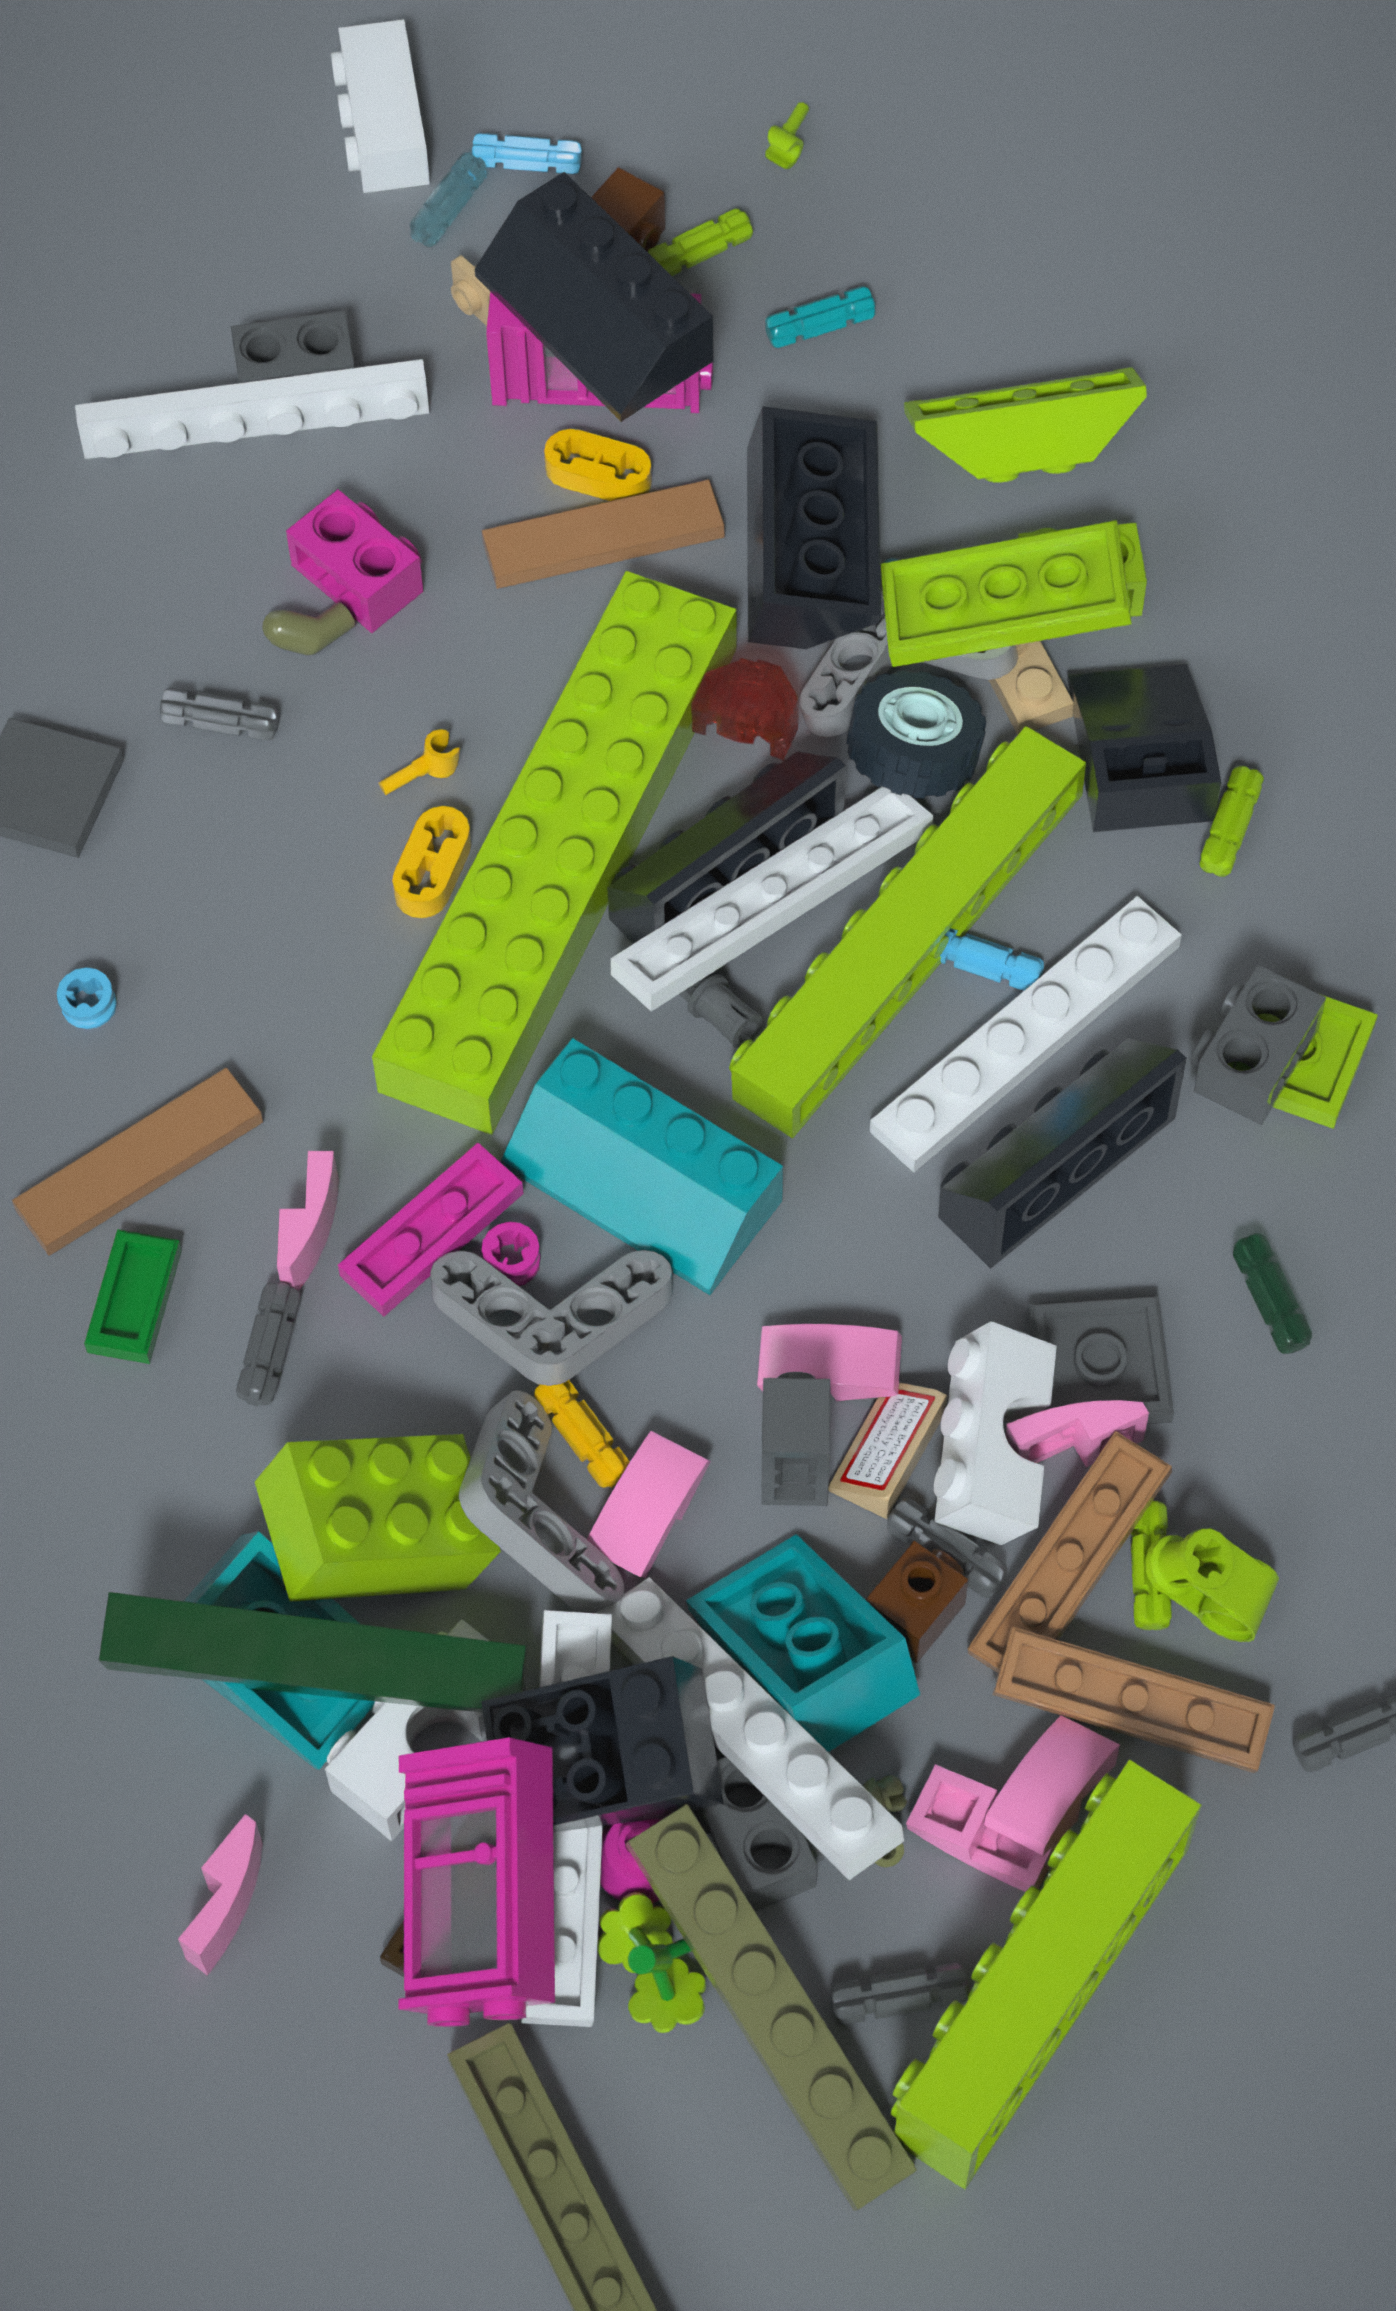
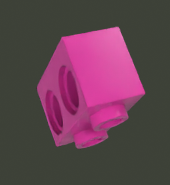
(348, 566)

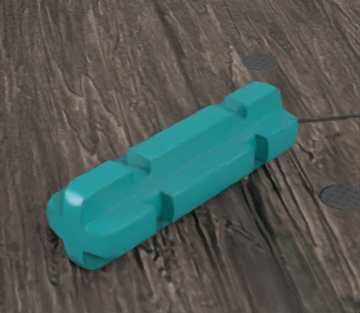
(820, 317)

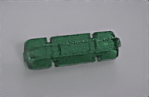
(1272, 1293)

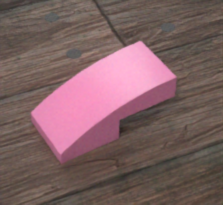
(306, 1230)
(855, 1358)
(1080, 1425)
(647, 1503)
(1049, 1785)
(953, 1818)
(232, 1878)

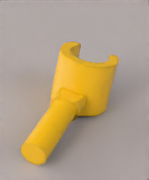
(432, 762)

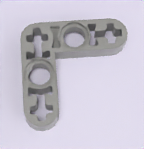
(821, 688)
(546, 1328)
(502, 1506)

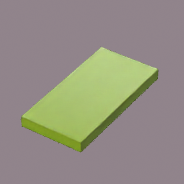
(1005, 594)

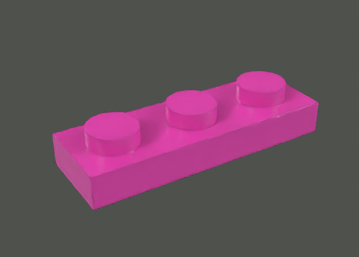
(430, 1226)

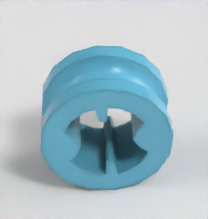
(89, 981)

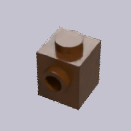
(634, 206)
(921, 1596)

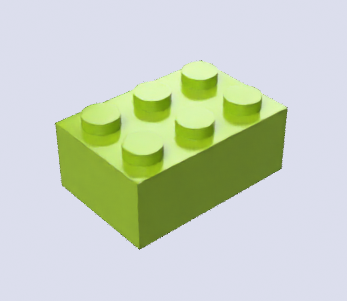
(372, 1517)

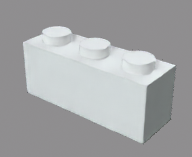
(380, 106)

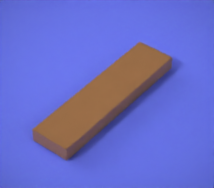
(603, 534)
(137, 1161)
(1075, 1548)
(1134, 1700)

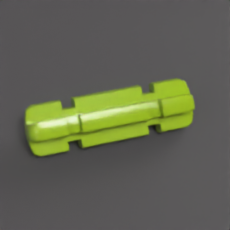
(703, 242)
(1231, 821)
(1151, 1607)

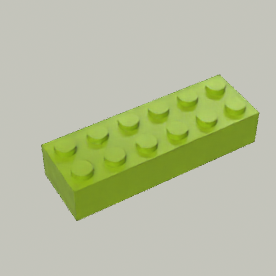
(1044, 1974)

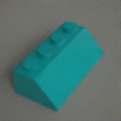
(643, 1166)

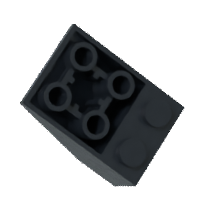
(1145, 748)
(620, 1742)

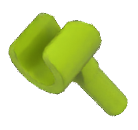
(785, 146)

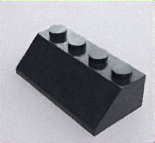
(596, 298)
(812, 528)
(729, 841)
(1062, 1147)

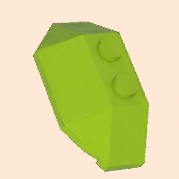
(1029, 425)

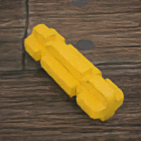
(583, 1432)

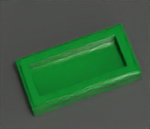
(133, 1296)

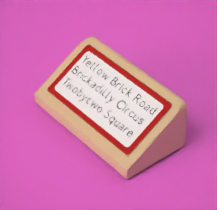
(889, 1448)

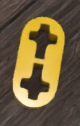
(597, 466)
(420, 857)

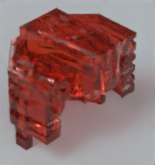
(748, 702)

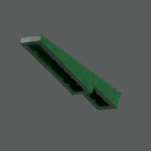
(306, 1654)

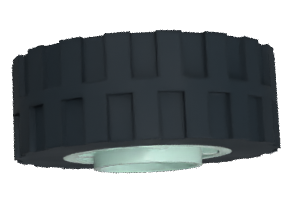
(916, 734)

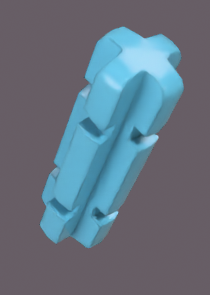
(528, 153)
(992, 960)

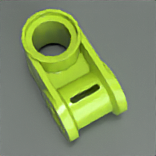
(1213, 1581)

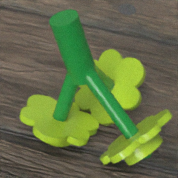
(640, 1942)

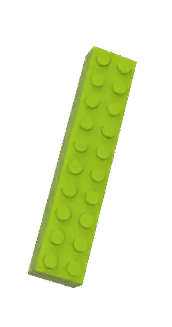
(552, 855)

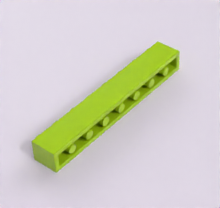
(900, 938)

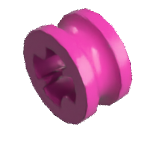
(520, 1236)

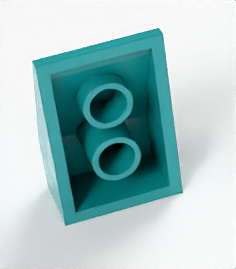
(252, 1580)
(809, 1641)

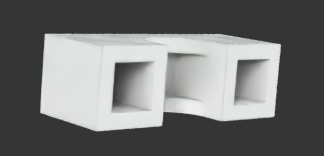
(981, 1479)
(366, 1763)

